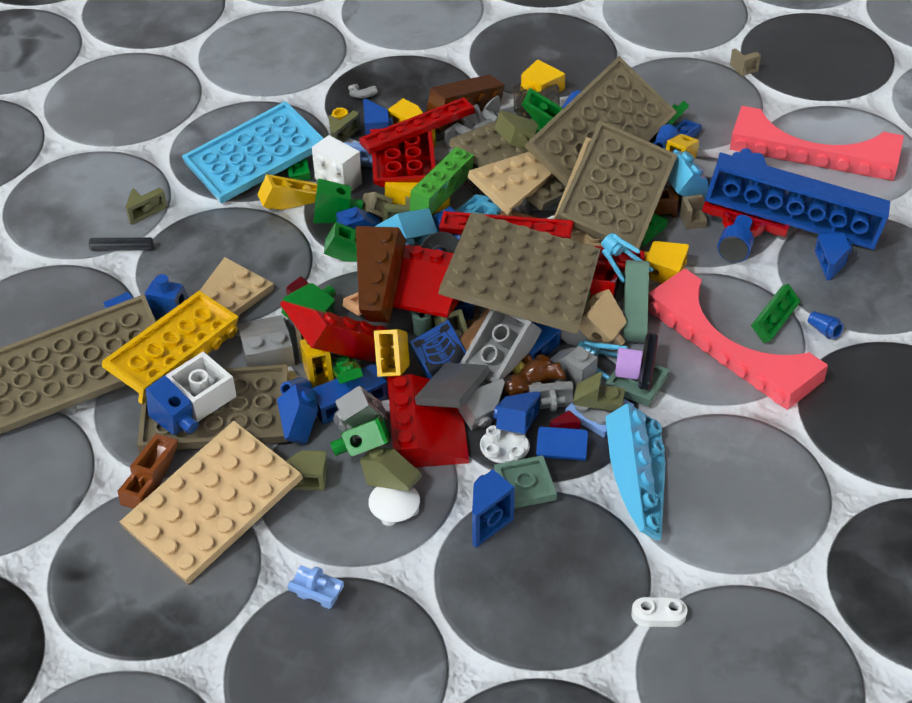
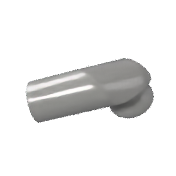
(362, 93)

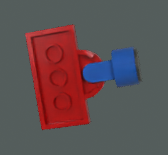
(740, 231)

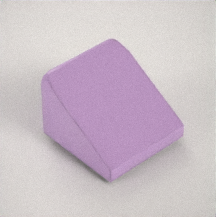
(628, 363)

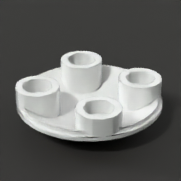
(503, 445)
(394, 504)

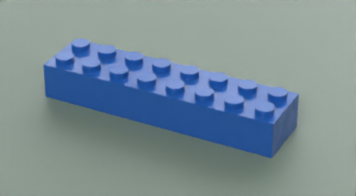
(797, 200)

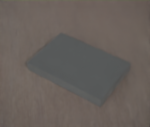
(452, 385)

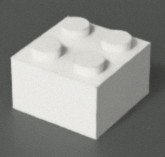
(337, 162)
(204, 384)

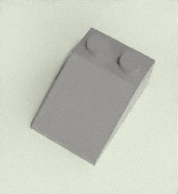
(266, 342)
(501, 343)

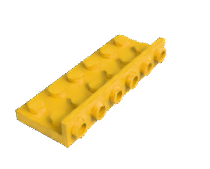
(174, 339)

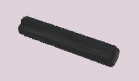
(118, 244)
(648, 361)

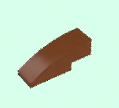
(147, 470)

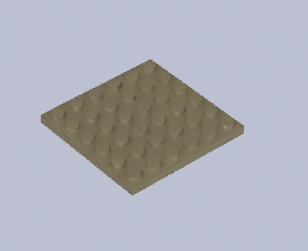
(521, 272)

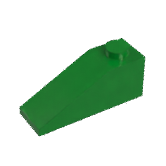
(540, 107)
(341, 243)

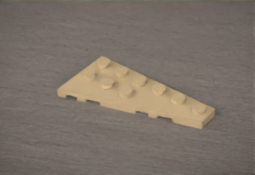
(510, 180)
(236, 287)

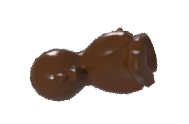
(534, 371)

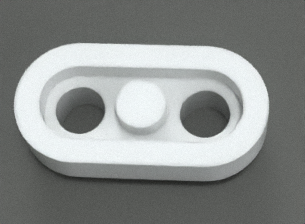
(660, 612)

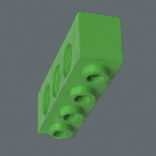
(442, 181)

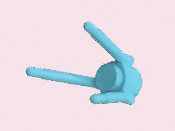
(615, 246)
(593, 347)

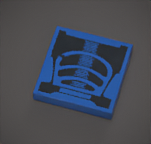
(436, 348)

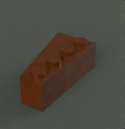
(475, 90)
(378, 269)

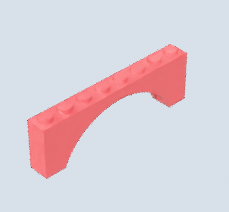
(870, 158)
(779, 377)

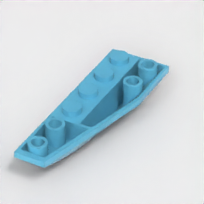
(638, 466)

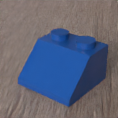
(491, 506)

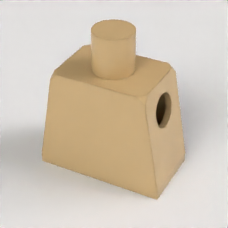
(603, 319)

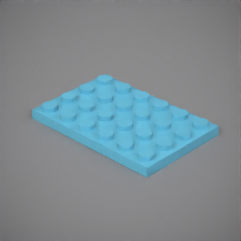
(252, 150)

